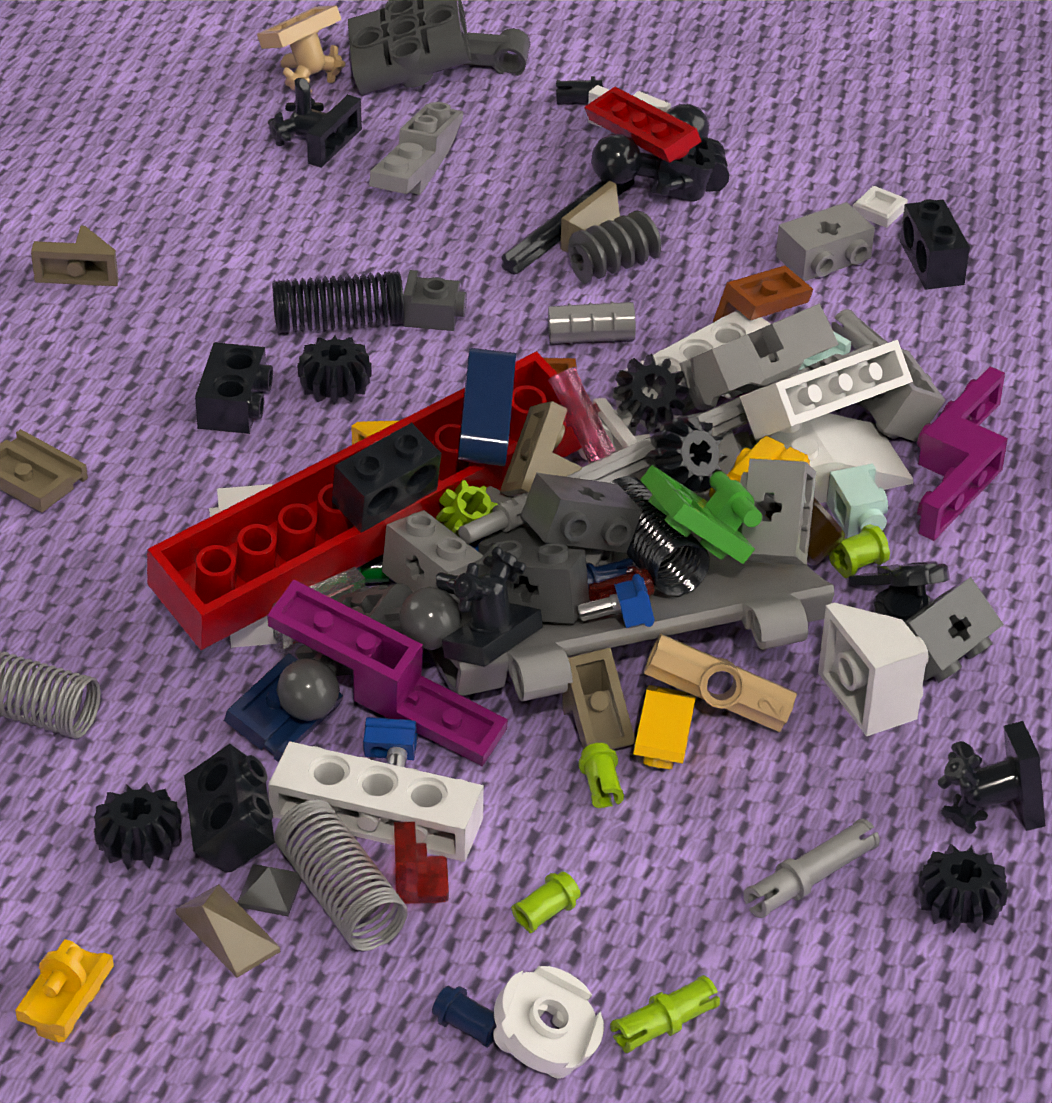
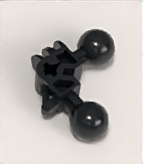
(700, 171)

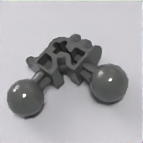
(310, 684)

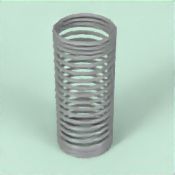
(67, 701)
(362, 906)

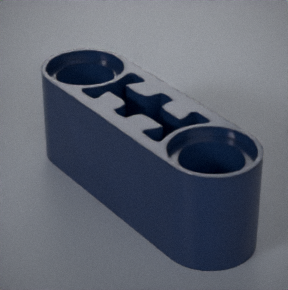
(487, 407)

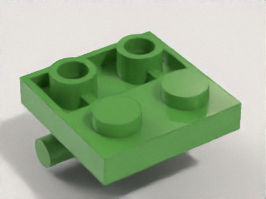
(711, 520)

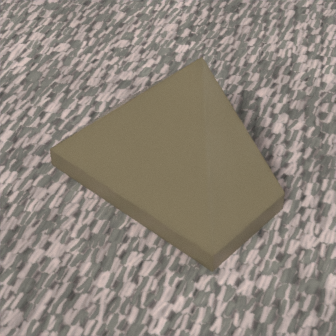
(593, 211)
(228, 930)

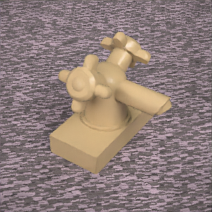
(302, 36)

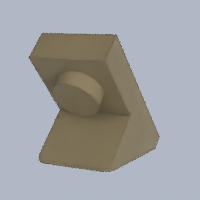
(80, 263)
(535, 448)
(598, 701)

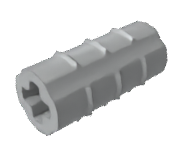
(591, 323)

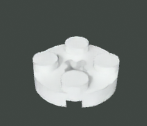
(530, 1039)

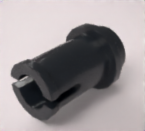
(575, 90)

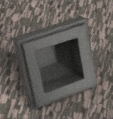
(270, 890)

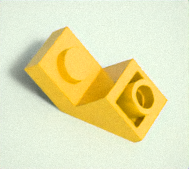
(664, 726)

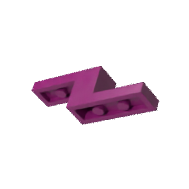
(961, 452)
(387, 671)

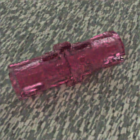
(582, 415)

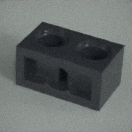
(934, 244)
(233, 388)
(386, 477)
(229, 808)

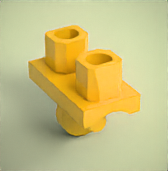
(63, 990)

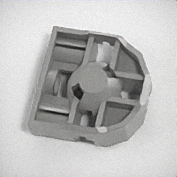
(757, 357)

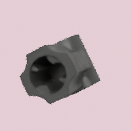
(492, 49)

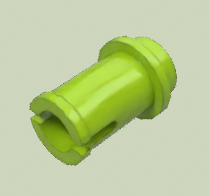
(599, 766)
(545, 902)

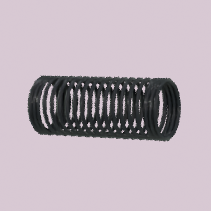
(388, 282)
(654, 560)

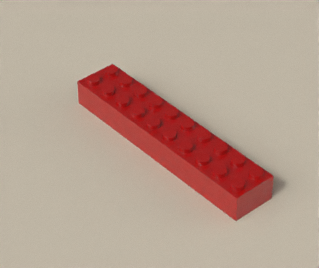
(247, 556)

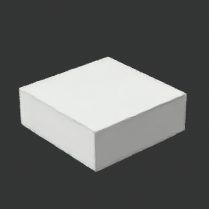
(880, 206)

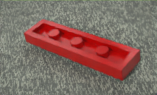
(645, 124)

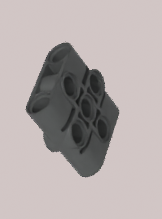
(407, 43)

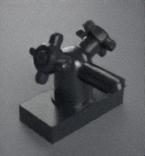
(324, 131)
(495, 622)
(1009, 780)

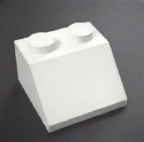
(872, 666)

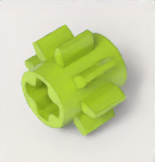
(467, 498)

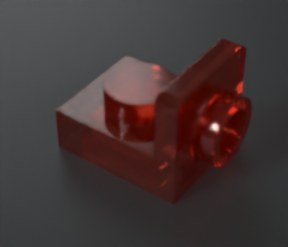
(417, 875)

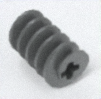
(613, 245)

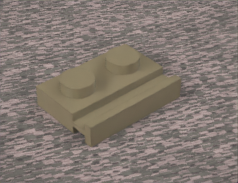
(37, 471)

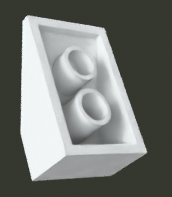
(844, 443)

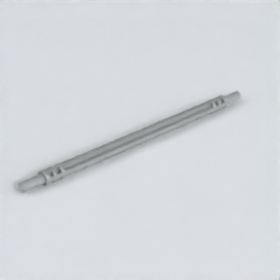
(622, 463)

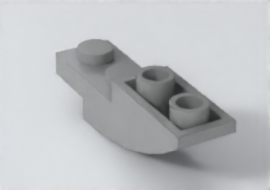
(420, 150)

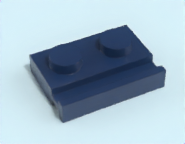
(263, 720)

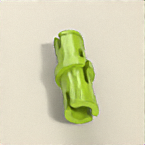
(665, 1013)

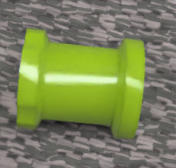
(860, 550)

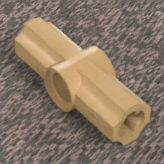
(748, 696)

